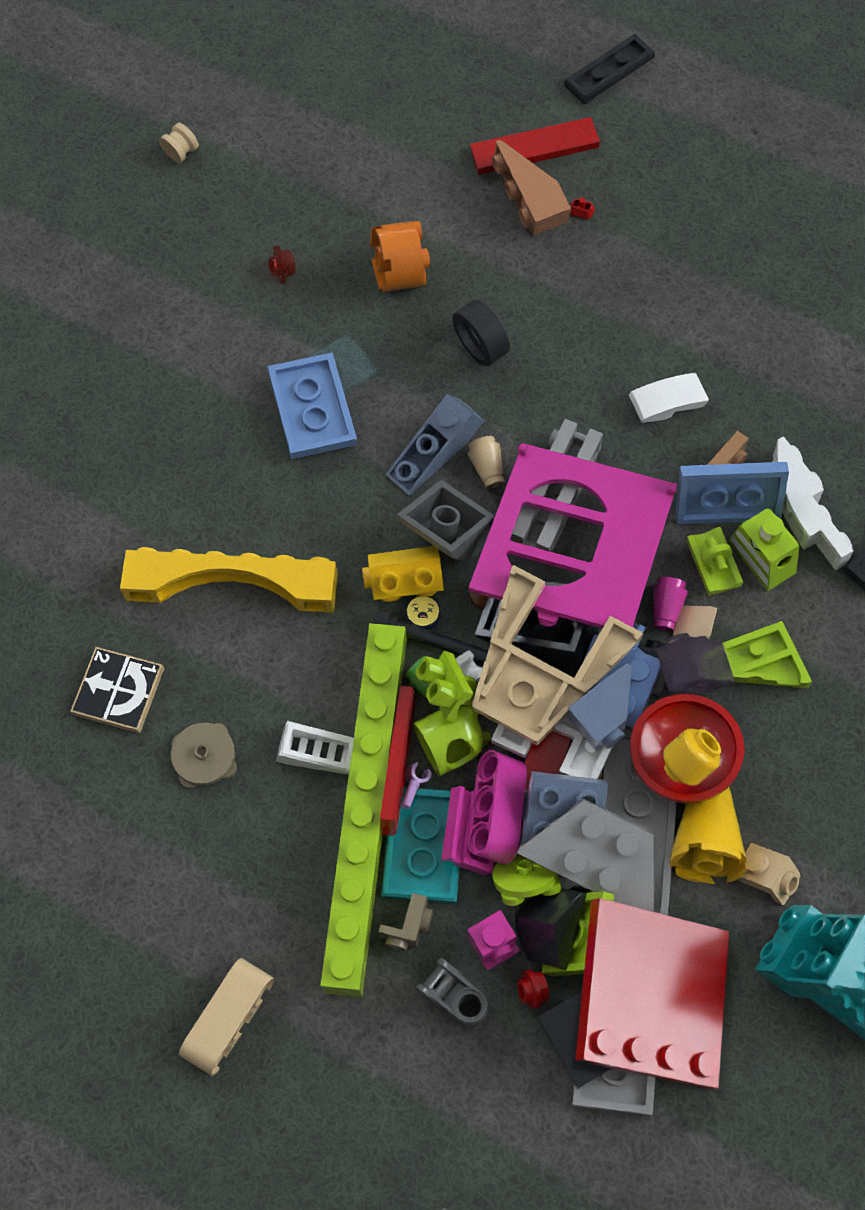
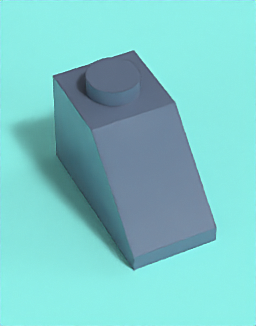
(603, 710)

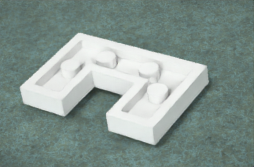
(580, 759)

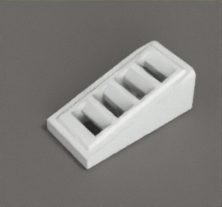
(314, 761)

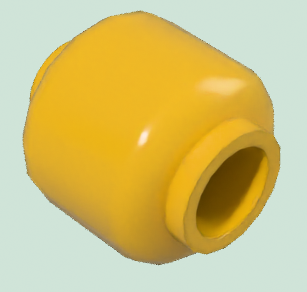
(692, 756)

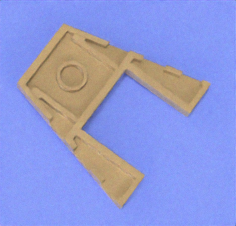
(527, 692)

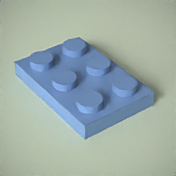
(312, 405)
(730, 492)

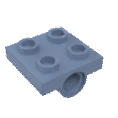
(553, 796)

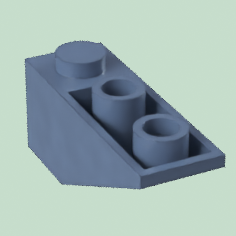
(435, 443)

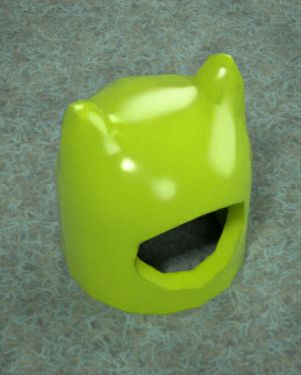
(449, 742)

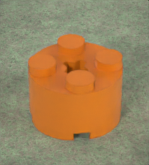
(399, 256)

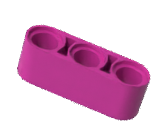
(497, 807)

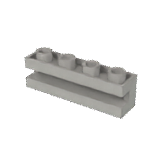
(543, 528)

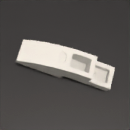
(804, 515)

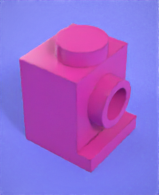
(493, 940)

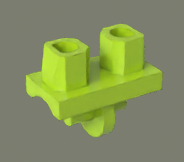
(714, 561)
(447, 684)

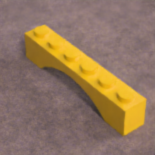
(159, 575)

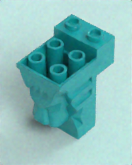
(820, 960)

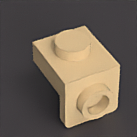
(770, 873)

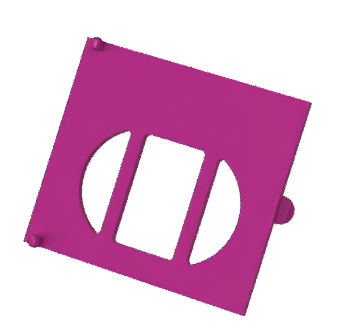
(625, 552)

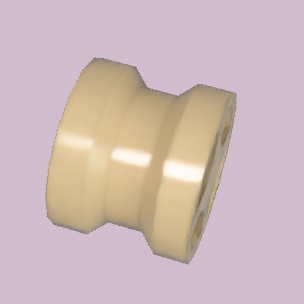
(178, 142)

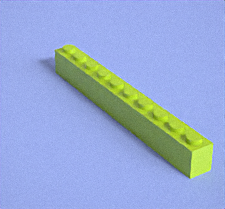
(361, 829)

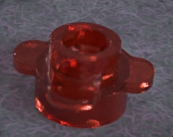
(281, 264)

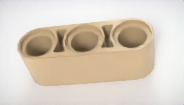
(224, 1016)

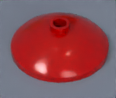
(666, 721)

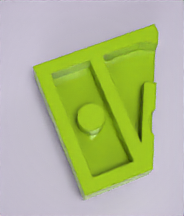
(767, 658)

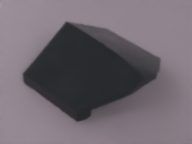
(549, 927)

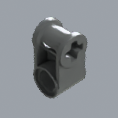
(449, 990)

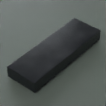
(609, 69)

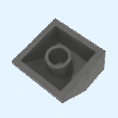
(448, 521)

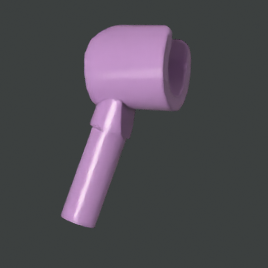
(413, 783)

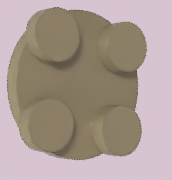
(203, 754)

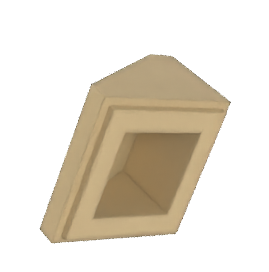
(696, 621)

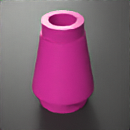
(668, 601)

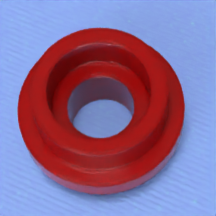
(533, 989)

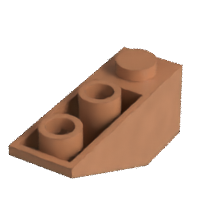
(534, 191)

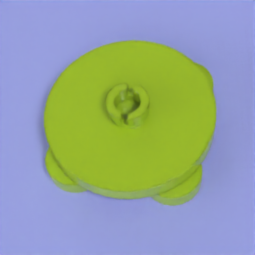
(524, 879)

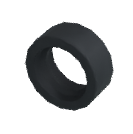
(481, 332)

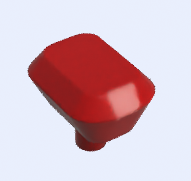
(582, 208)

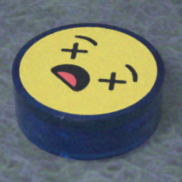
(423, 612)

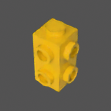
(404, 573)

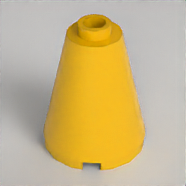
(709, 842)

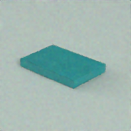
(416, 850)

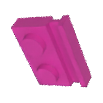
(457, 833)

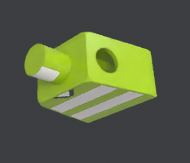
(763, 545)

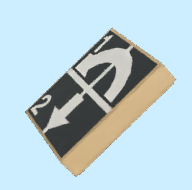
(117, 690)

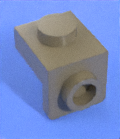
(417, 920)

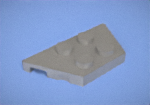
(598, 853)

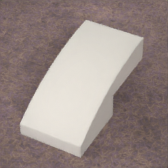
(664, 397)

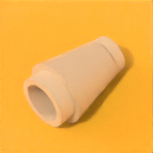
(487, 460)

